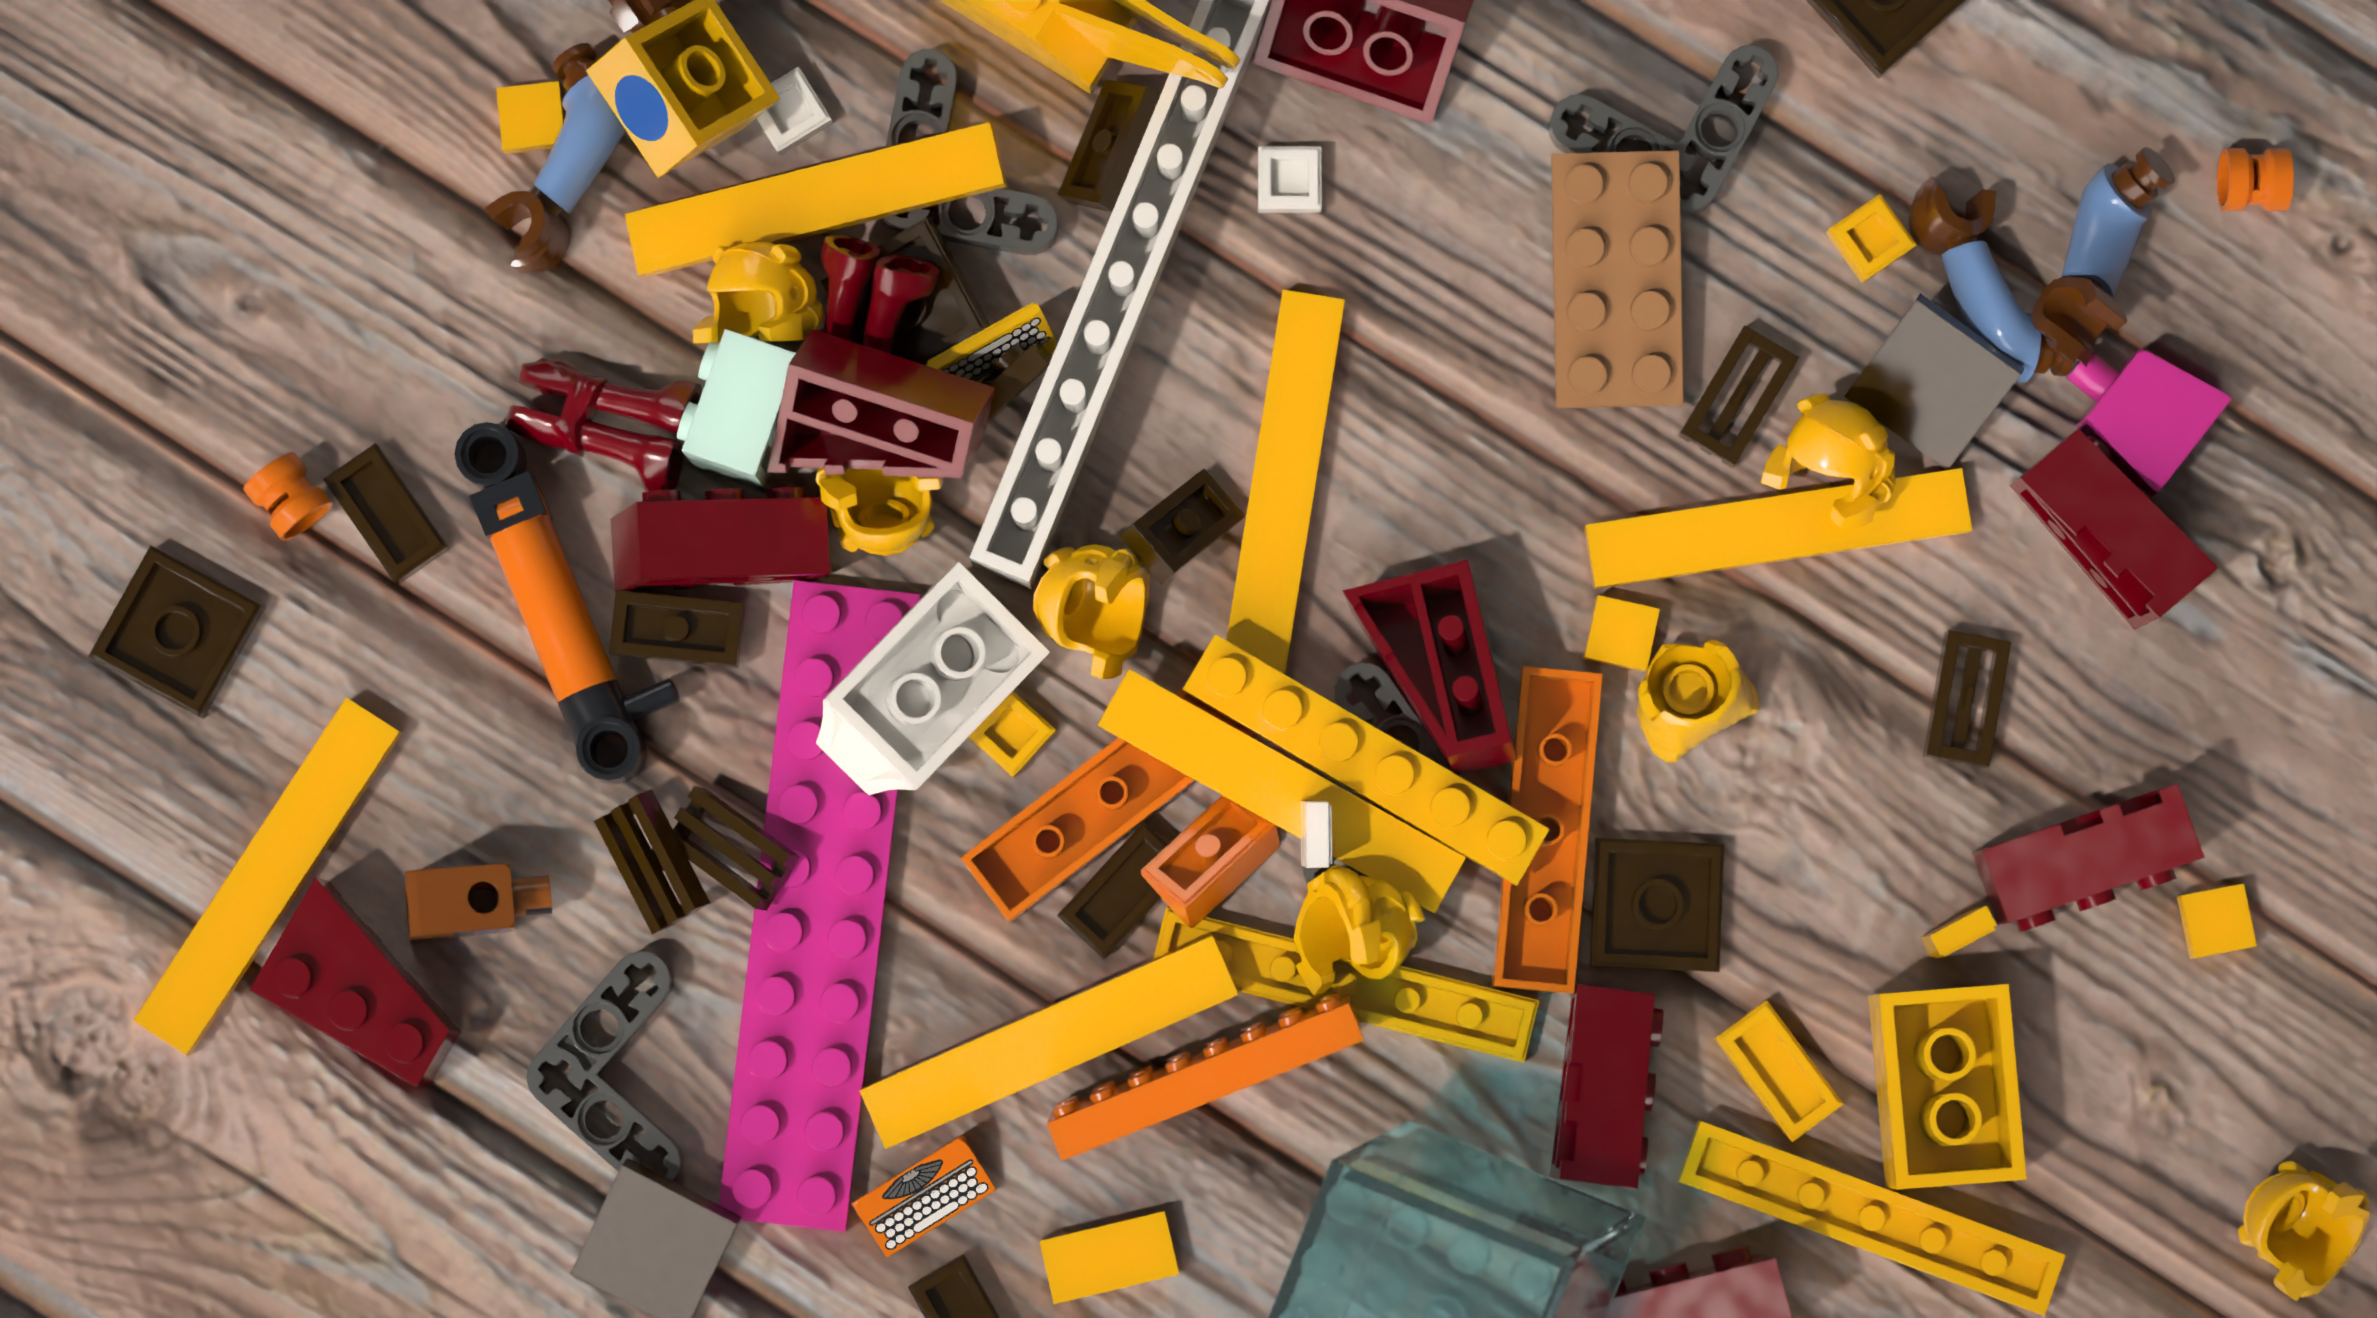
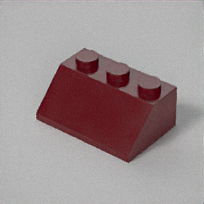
(1367, 49)

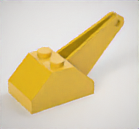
(1085, 35)

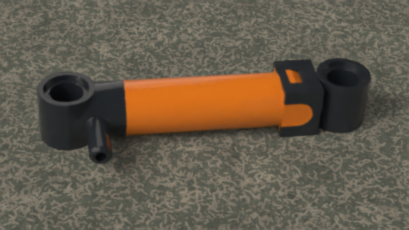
(553, 607)

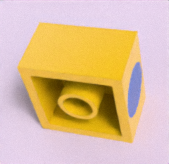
(683, 84)

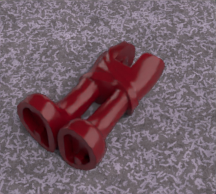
(895, 283)
(653, 456)

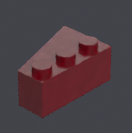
(2088, 858)

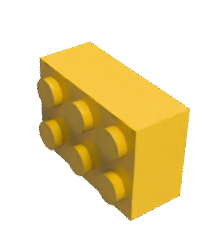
(1947, 1087)

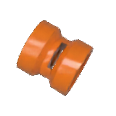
(2255, 179)
(288, 496)

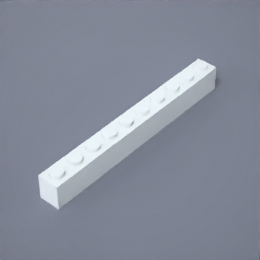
(1113, 301)

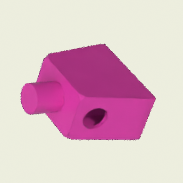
(2146, 414)

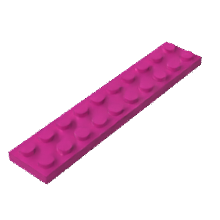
(818, 940)

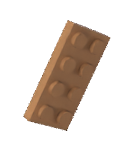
(1617, 279)

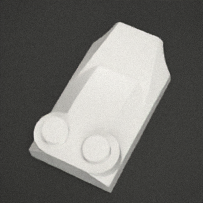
(926, 685)

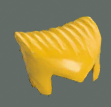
(1692, 696)

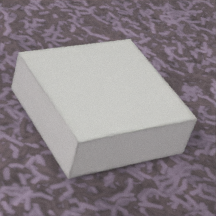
(795, 115)
(1289, 179)
(1316, 834)

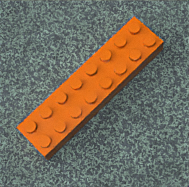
(1554, 787)
(1075, 822)
(1200, 1079)

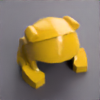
(760, 293)
(1838, 442)
(877, 510)
(1094, 603)
(1353, 923)
(2304, 1227)

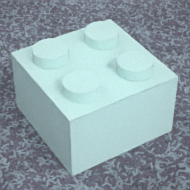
(738, 409)

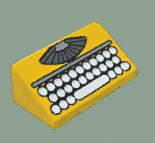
(979, 352)

